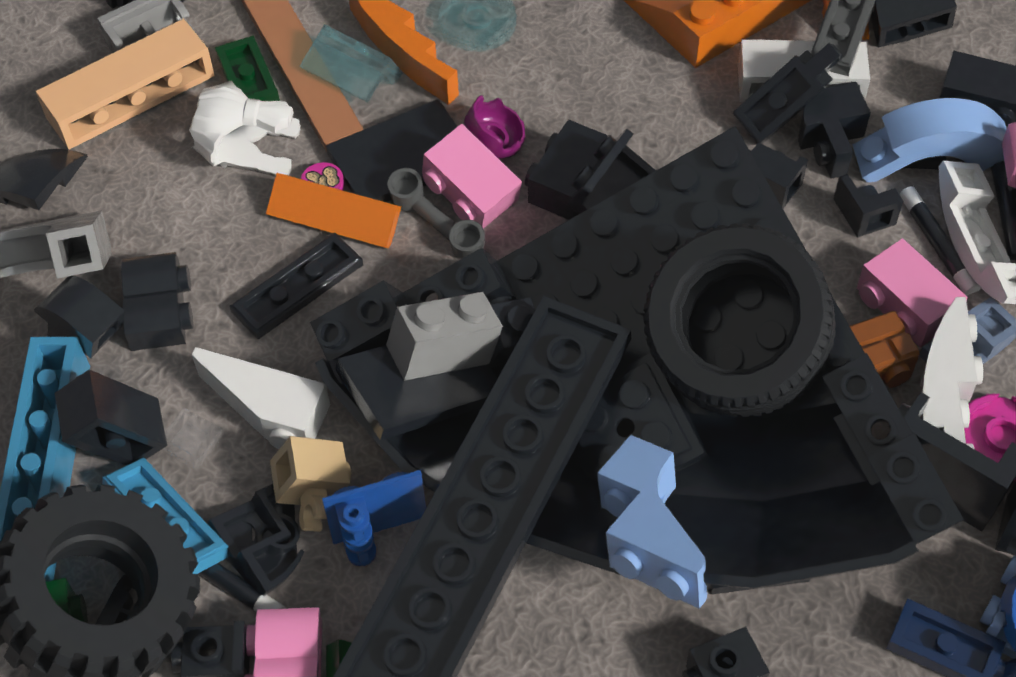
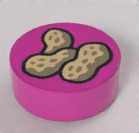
(325, 174)

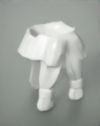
(230, 124)

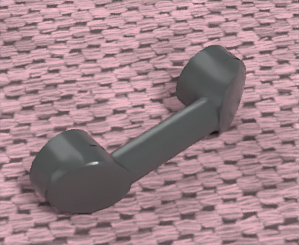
(408, 192)

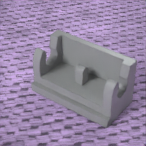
(139, 20)

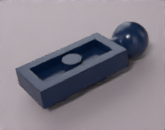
(947, 644)

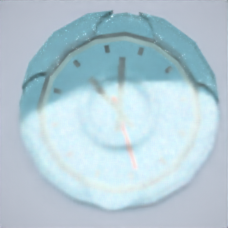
(476, 29)

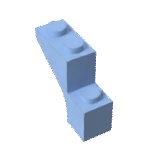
(646, 537)

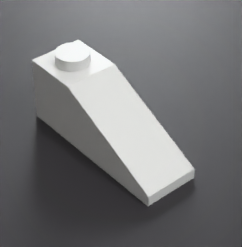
(265, 397)

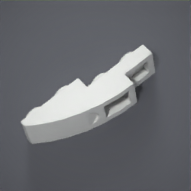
(952, 372)

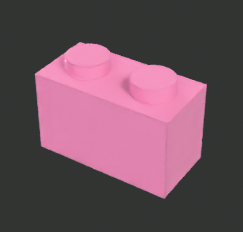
(470, 177)
(911, 287)

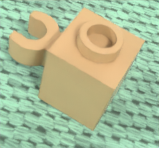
(307, 472)

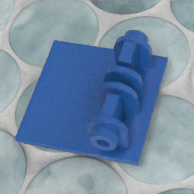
(361, 511)

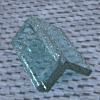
(349, 64)

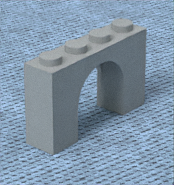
(65, 244)

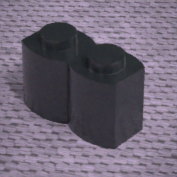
(155, 301)

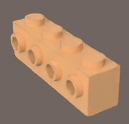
(124, 79)

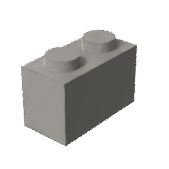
(443, 335)

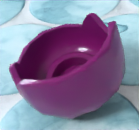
(494, 120)

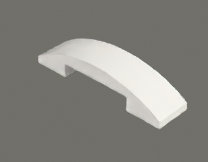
(964, 203)

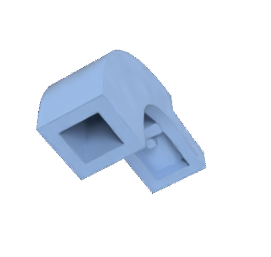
(932, 129)

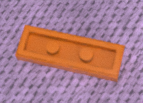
(333, 210)

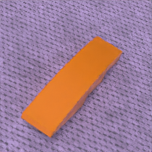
(414, 54)

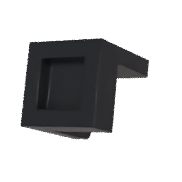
(865, 207)

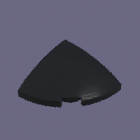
(36, 175)
(273, 552)

